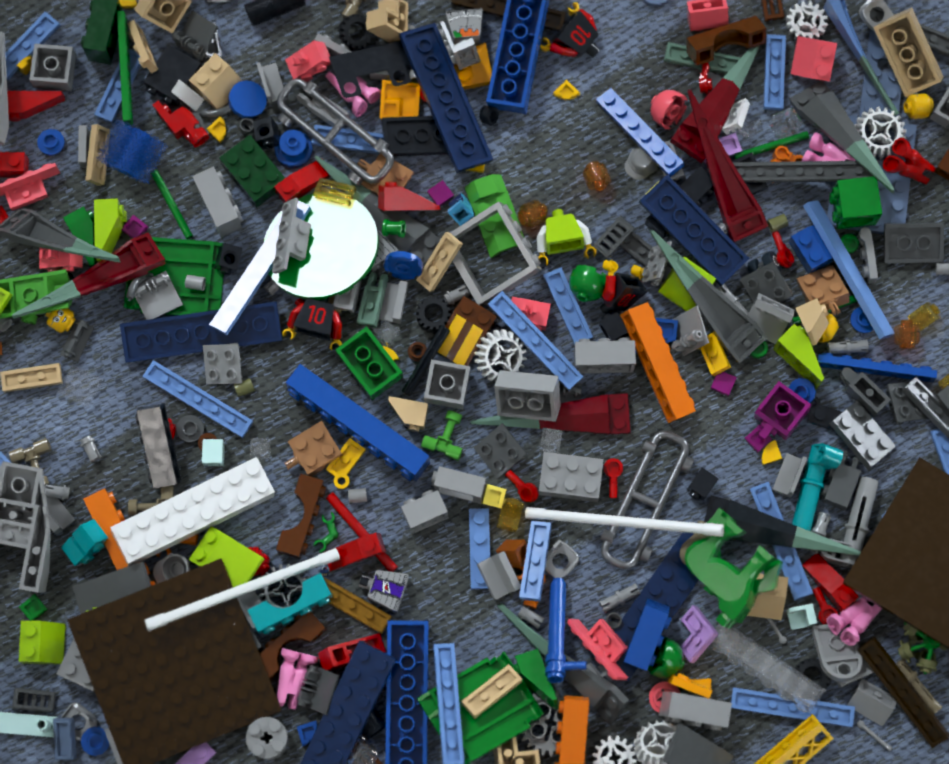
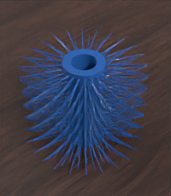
(132, 152)

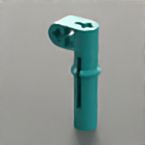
(820, 458)

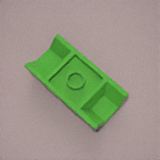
(482, 195)
(32, 288)

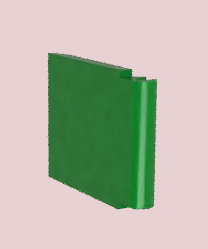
(184, 259)
(498, 723)

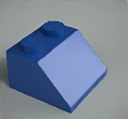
(810, 249)

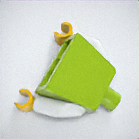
(563, 234)

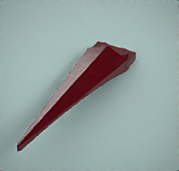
(736, 203)

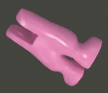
(359, 105)
(830, 151)
(857, 615)
(292, 678)

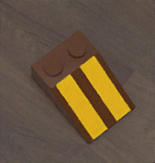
(466, 327)

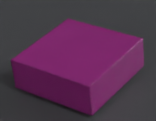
(440, 193)
(134, 227)
(723, 383)
(755, 442)

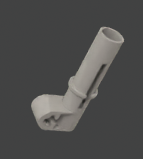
(865, 492)

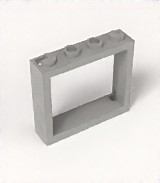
(523, 244)

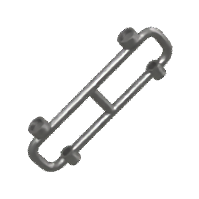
(357, 174)
(682, 464)

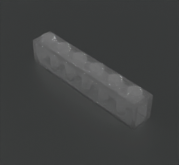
(767, 667)

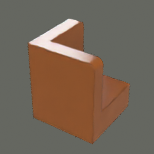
(515, 551)

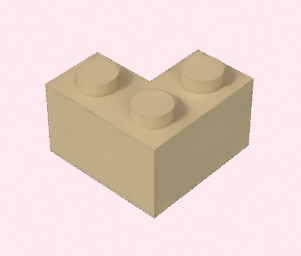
(388, 19)
(509, 754)

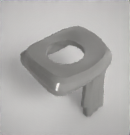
(865, 9)
(561, 548)
(74, 709)

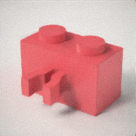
(707, 14)
(309, 61)
(57, 260)
(536, 311)

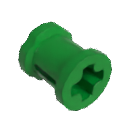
(393, 228)

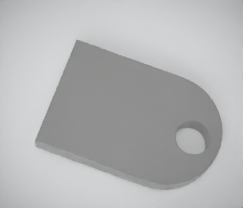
(836, 654)

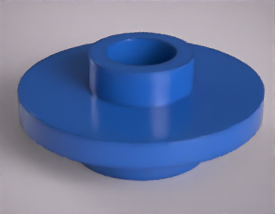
(51, 142)
(292, 143)
(860, 322)
(804, 389)
(94, 741)

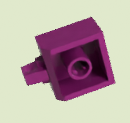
(776, 423)

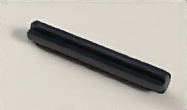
(425, 361)

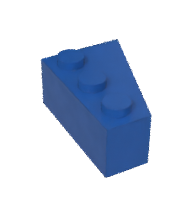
(648, 634)

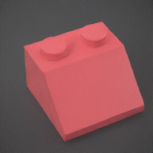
(813, 58)

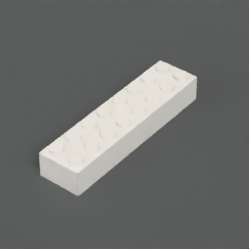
(192, 512)

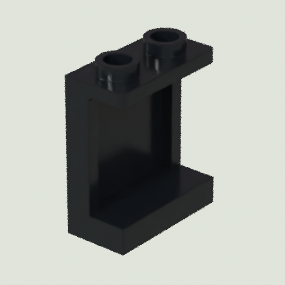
(171, 66)

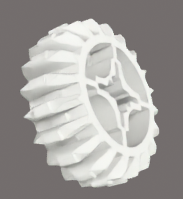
(874, 126)
(491, 342)
(652, 735)

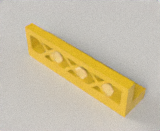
(800, 737)

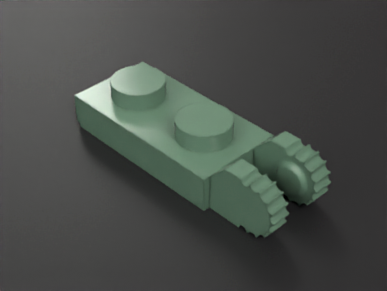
(372, 300)

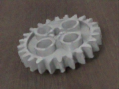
(539, 741)

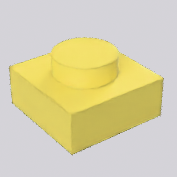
(493, 496)

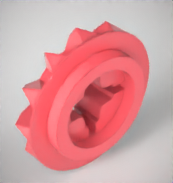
(656, 693)

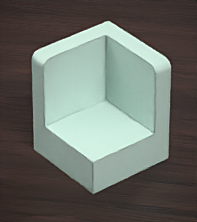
(213, 452)
(801, 616)

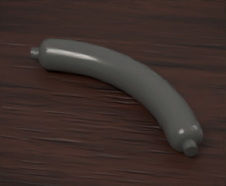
(215, 113)
(135, 283)

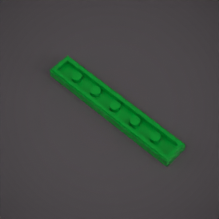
(125, 68)

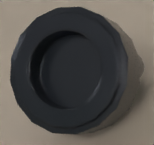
(489, 115)

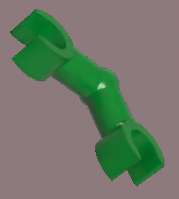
(333, 534)

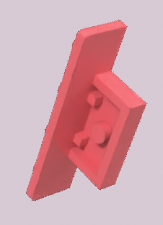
(28, 187)
(603, 644)

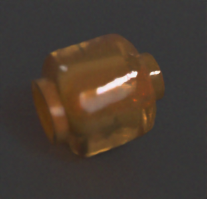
(596, 176)
(532, 213)
(907, 334)

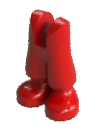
(912, 166)

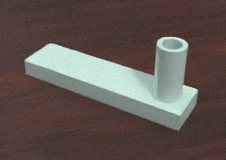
(26, 724)

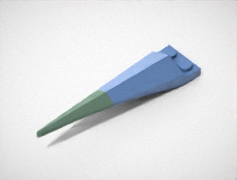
(840, 17)

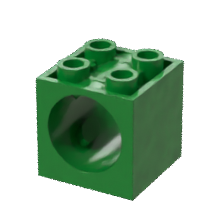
(856, 202)

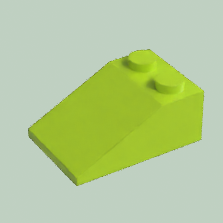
(108, 223)
(798, 352)
(238, 560)

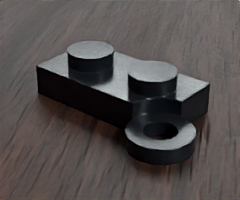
(822, 415)

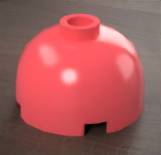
(669, 104)

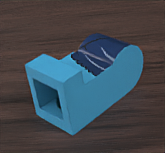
(460, 209)

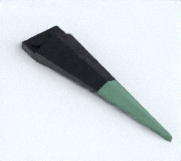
(772, 531)

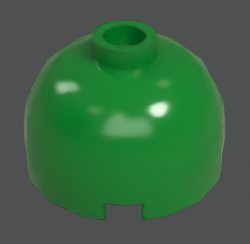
(587, 283)
(668, 659)

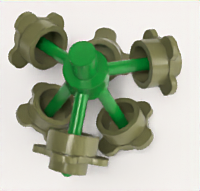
(926, 657)

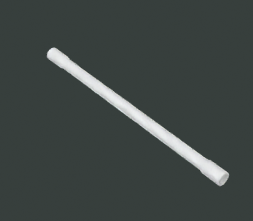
(705, 529)
(320, 560)

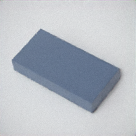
(64, 738)

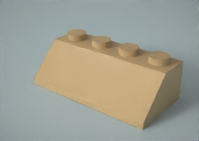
(908, 52)

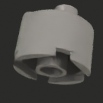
(258, 731)

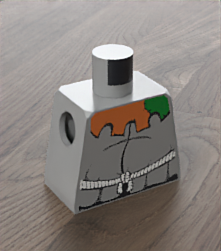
(465, 25)

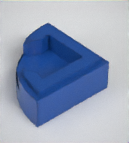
(307, 732)

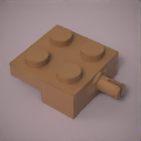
(397, 173)
(826, 287)
(313, 449)

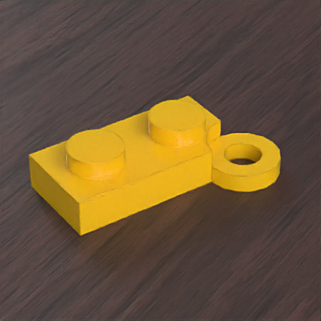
(715, 356)
(343, 465)

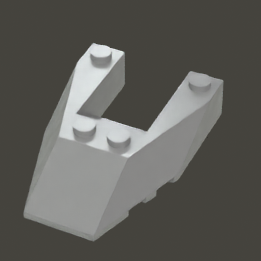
(26, 521)

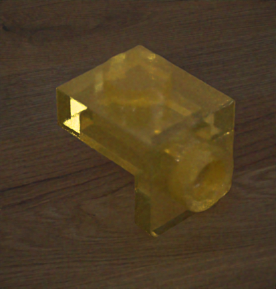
(510, 514)

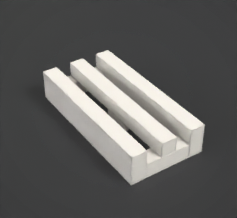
(736, 116)

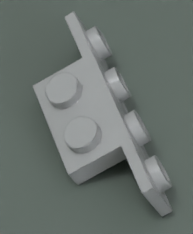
(292, 237)

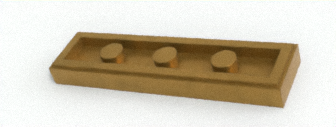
(357, 607)

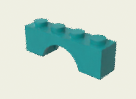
(313, 593)

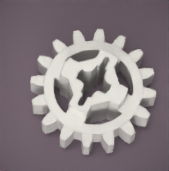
(806, 13)
(611, 745)

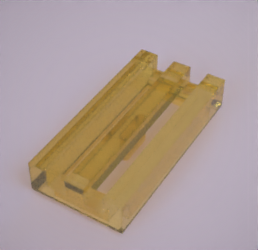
(332, 198)

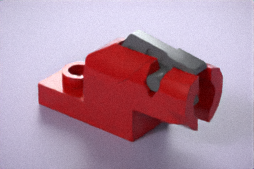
(183, 123)

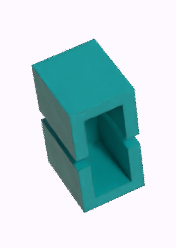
(86, 541)

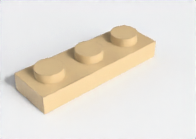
(141, 47)
(95, 169)
(439, 261)
(31, 377)
(491, 691)

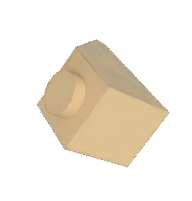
(813, 319)
(411, 413)

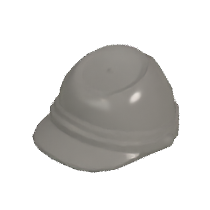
(639, 164)
(170, 566)

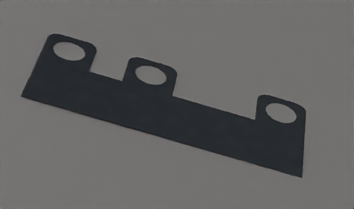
(368, 61)

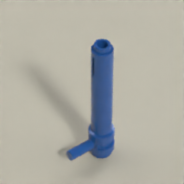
(555, 658)

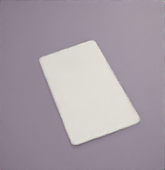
(187, 95)

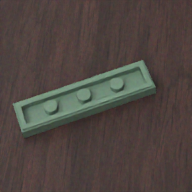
(678, 55)

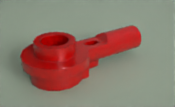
(704, 83)
(784, 255)
(613, 468)
(527, 491)
(826, 610)

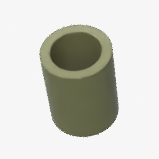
(777, 223)
(244, 387)

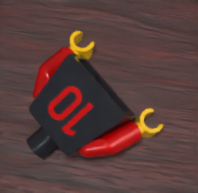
(575, 35)
(621, 289)
(315, 319)

